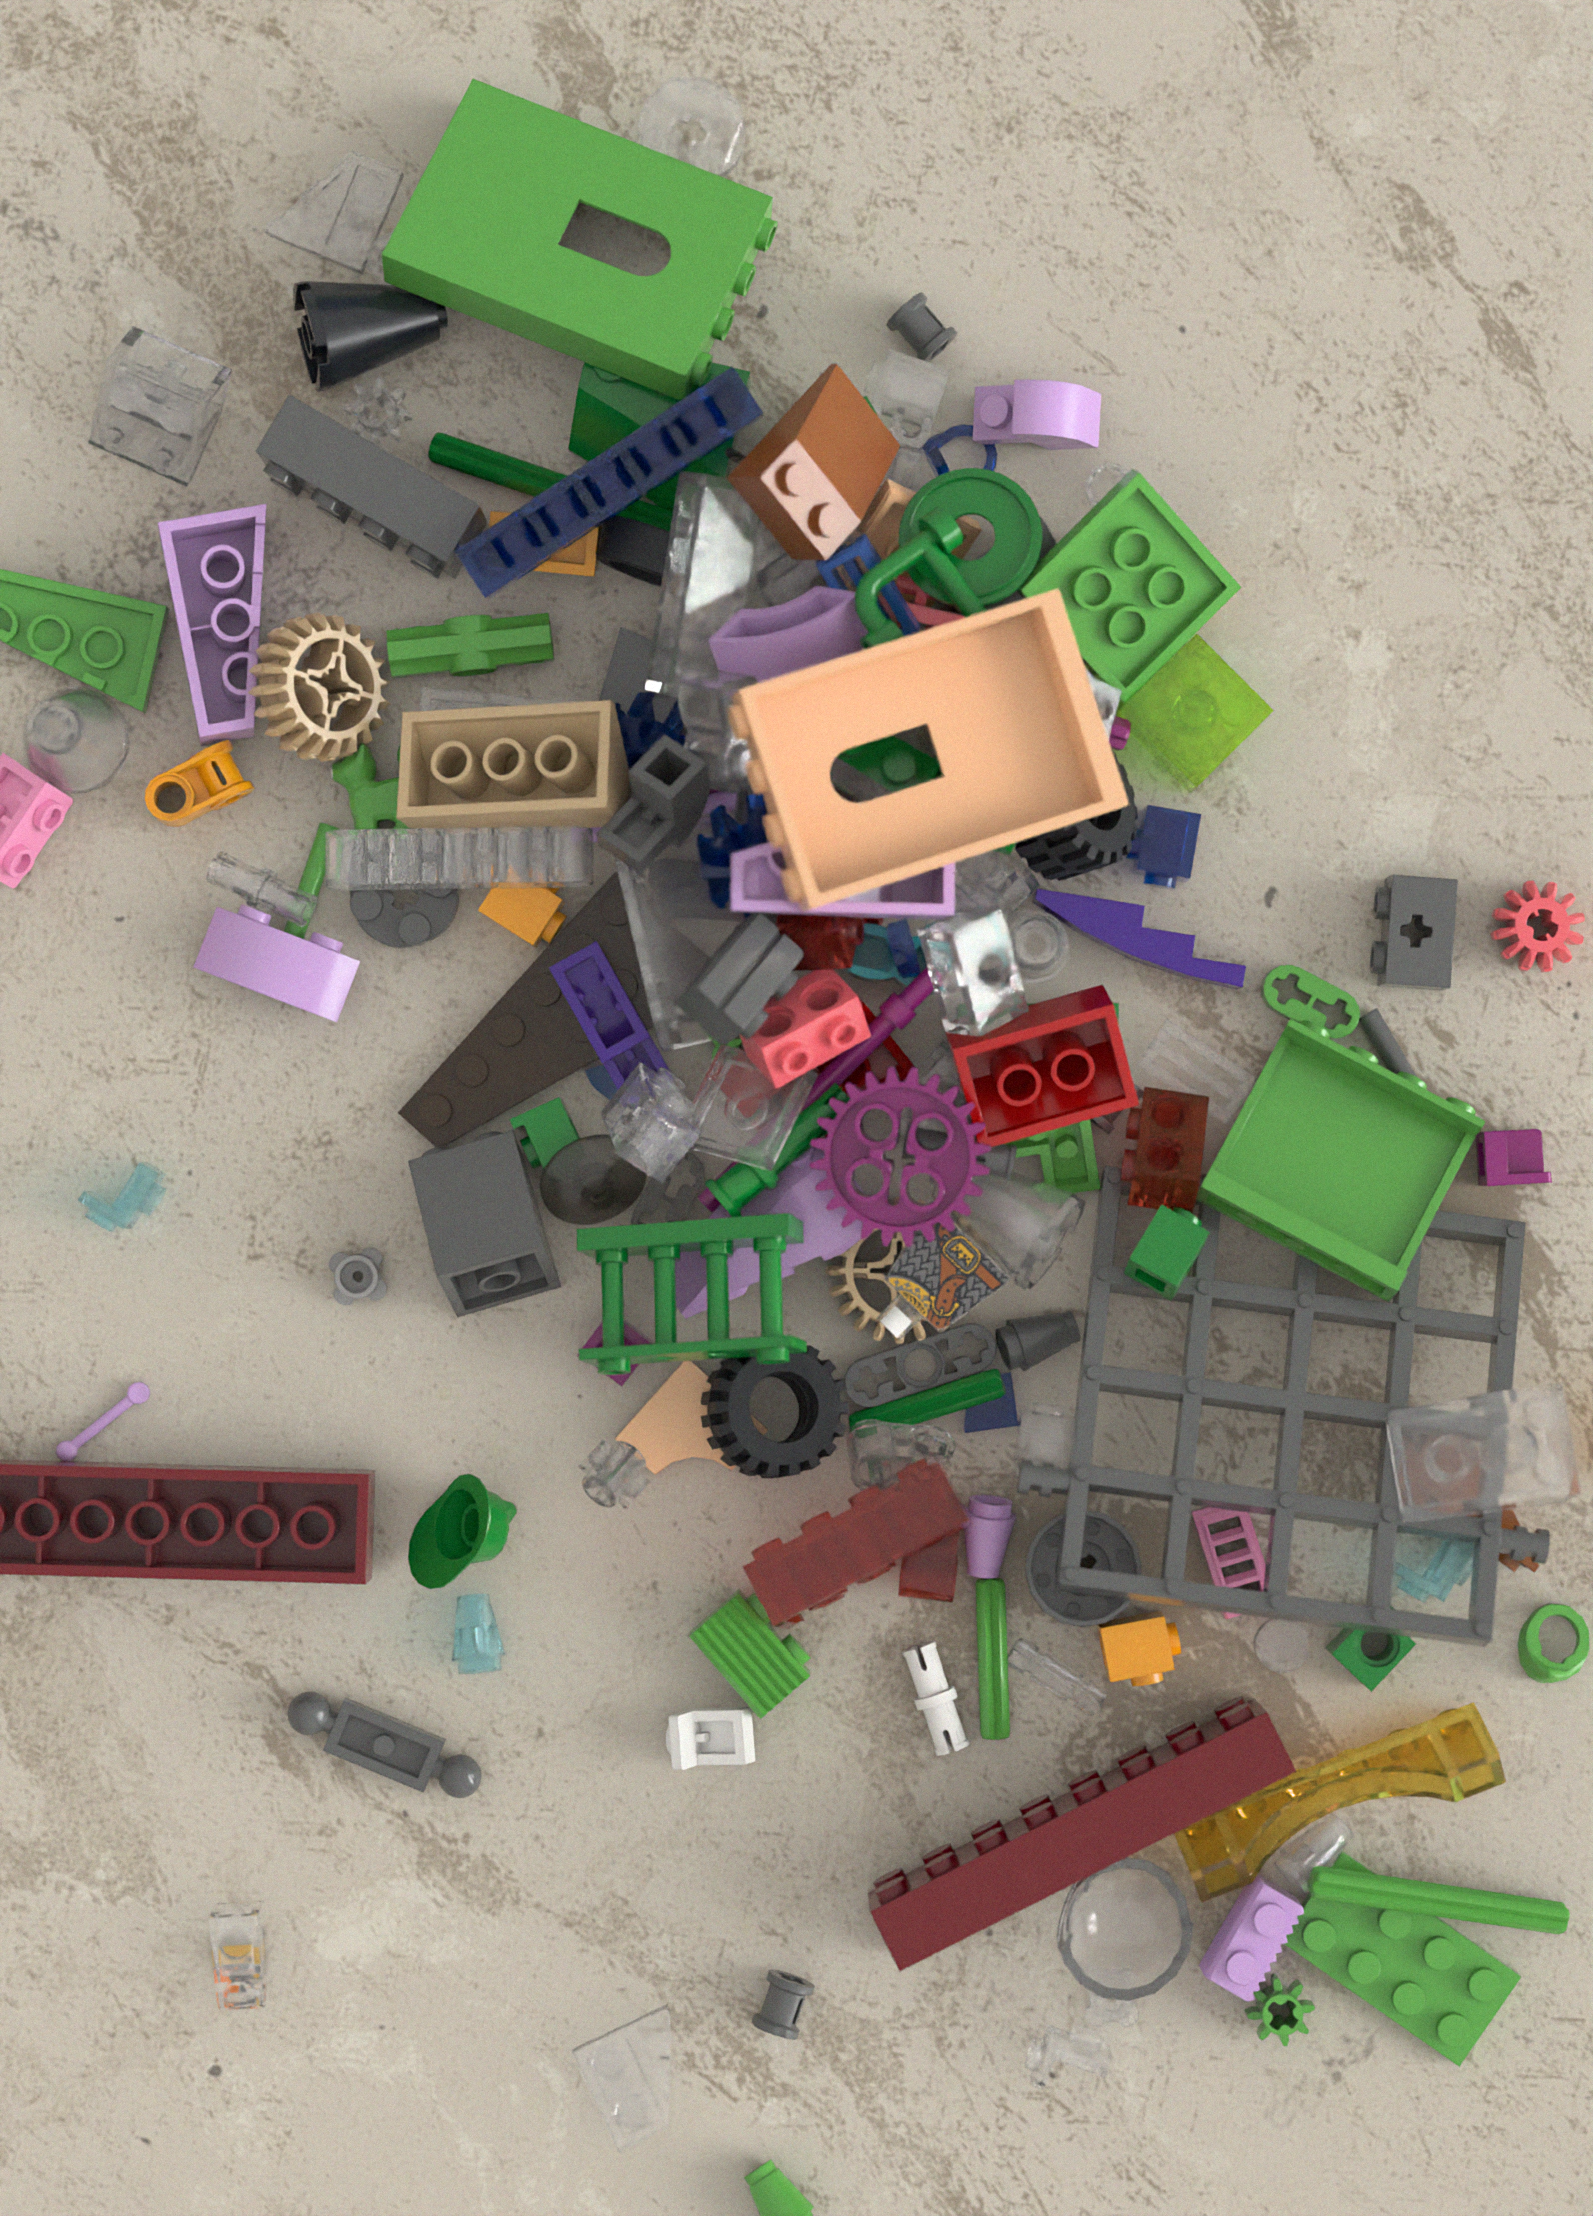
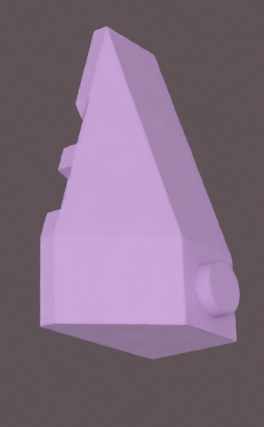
(759, 888)
(794, 1196)

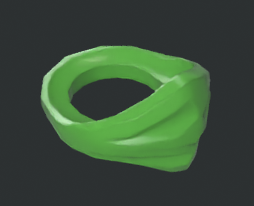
(1529, 1646)

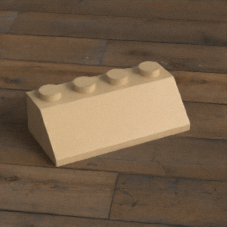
(512, 766)

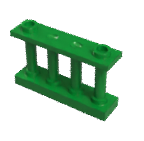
(664, 1245)

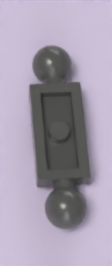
(384, 1744)

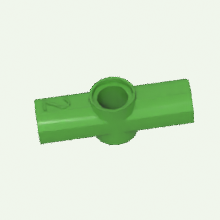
(470, 645)

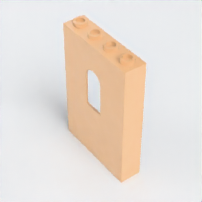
(1006, 723)

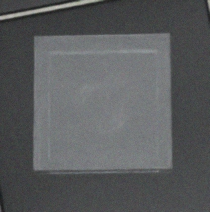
(743, 1112)

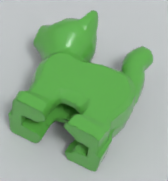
(368, 799)

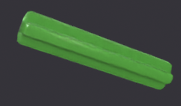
(992, 1658)

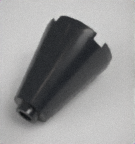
(360, 327)

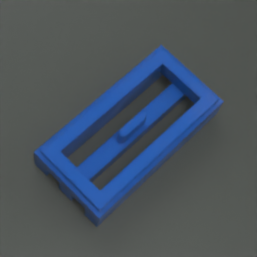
(846, 556)

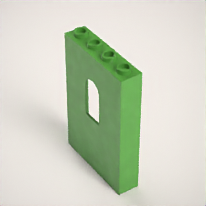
(491, 223)

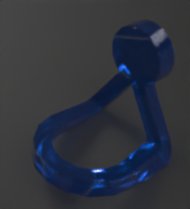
(937, 461)

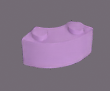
(790, 635)
(277, 963)

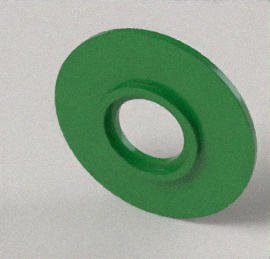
(1004, 507)

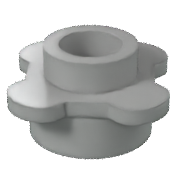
(349, 1289)

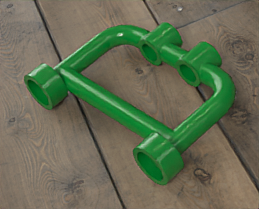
(936, 539)

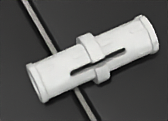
(935, 1698)

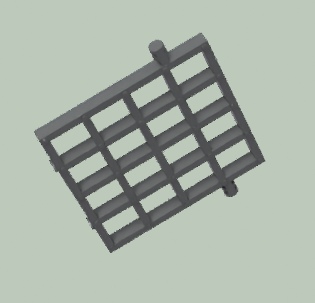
(1292, 1404)

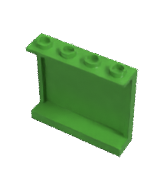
(1340, 1158)

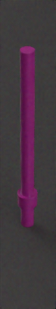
(896, 1012)

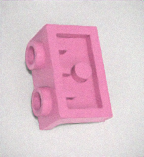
(28, 817)

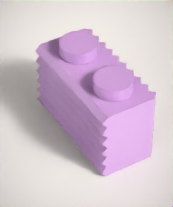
(1251, 1937)

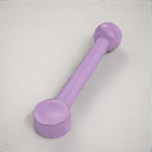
(136, 1393)

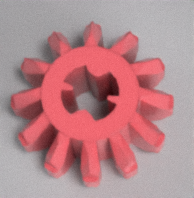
(1553, 917)

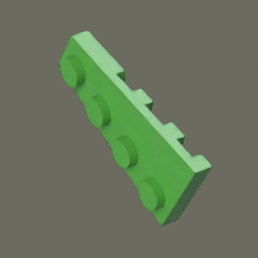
(85, 633)

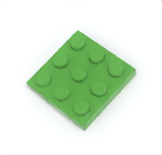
(1132, 584)

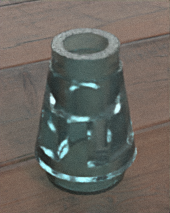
(476, 1636)

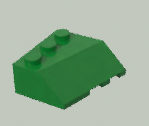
(615, 407)

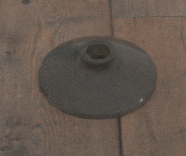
(590, 1181)

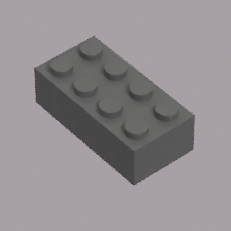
(369, 485)

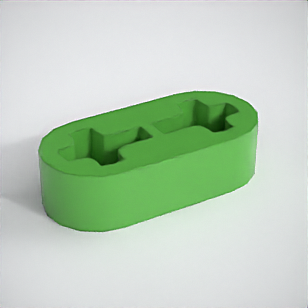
(1316, 990)

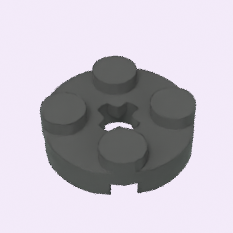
(405, 926)

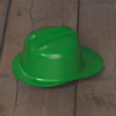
(458, 1530)

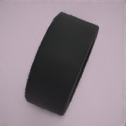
(634, 549)

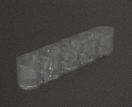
(459, 858)

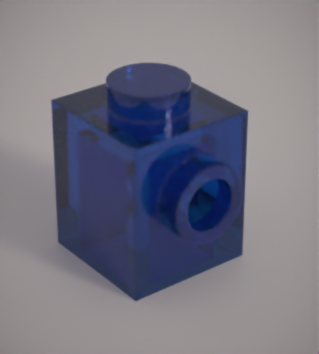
(1165, 846)

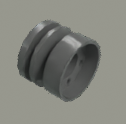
(1104, 1542)

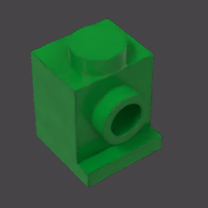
(548, 1131)

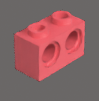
(807, 1027)

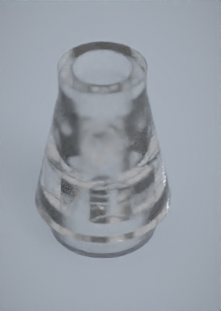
(1313, 1848)

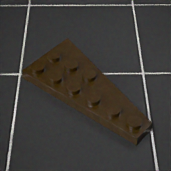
(530, 1032)

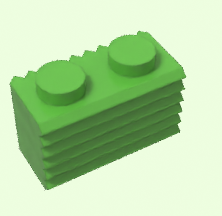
(751, 1652)

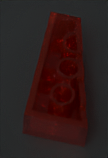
(856, 1543)

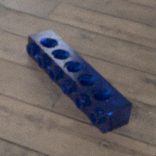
(609, 483)

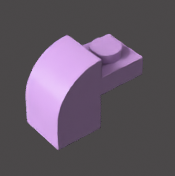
(1037, 412)

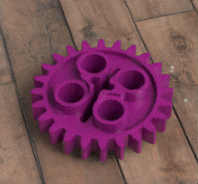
(949, 1165)

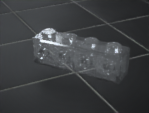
(702, 577)

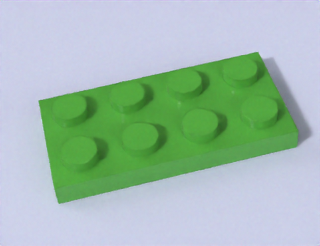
(1406, 1967)

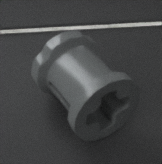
(921, 328)
(783, 2004)

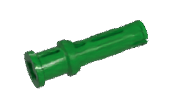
(745, 1182)

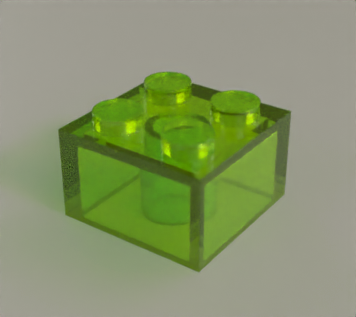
(1194, 713)

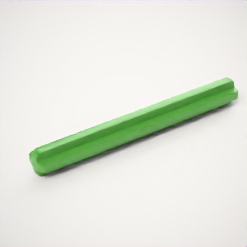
(1438, 1900)

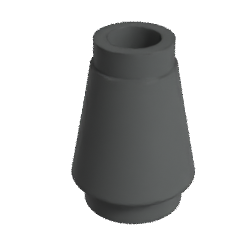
(1035, 1338)

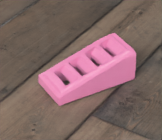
(1252, 1551)

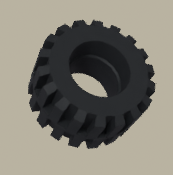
(1084, 844)
(816, 1424)

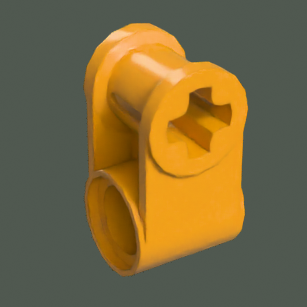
(201, 785)

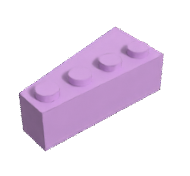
(216, 599)

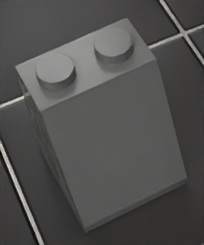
(483, 1223)

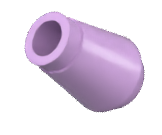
(988, 1535)

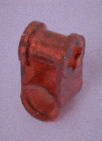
(931, 1573)

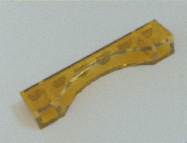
(1435, 1759)

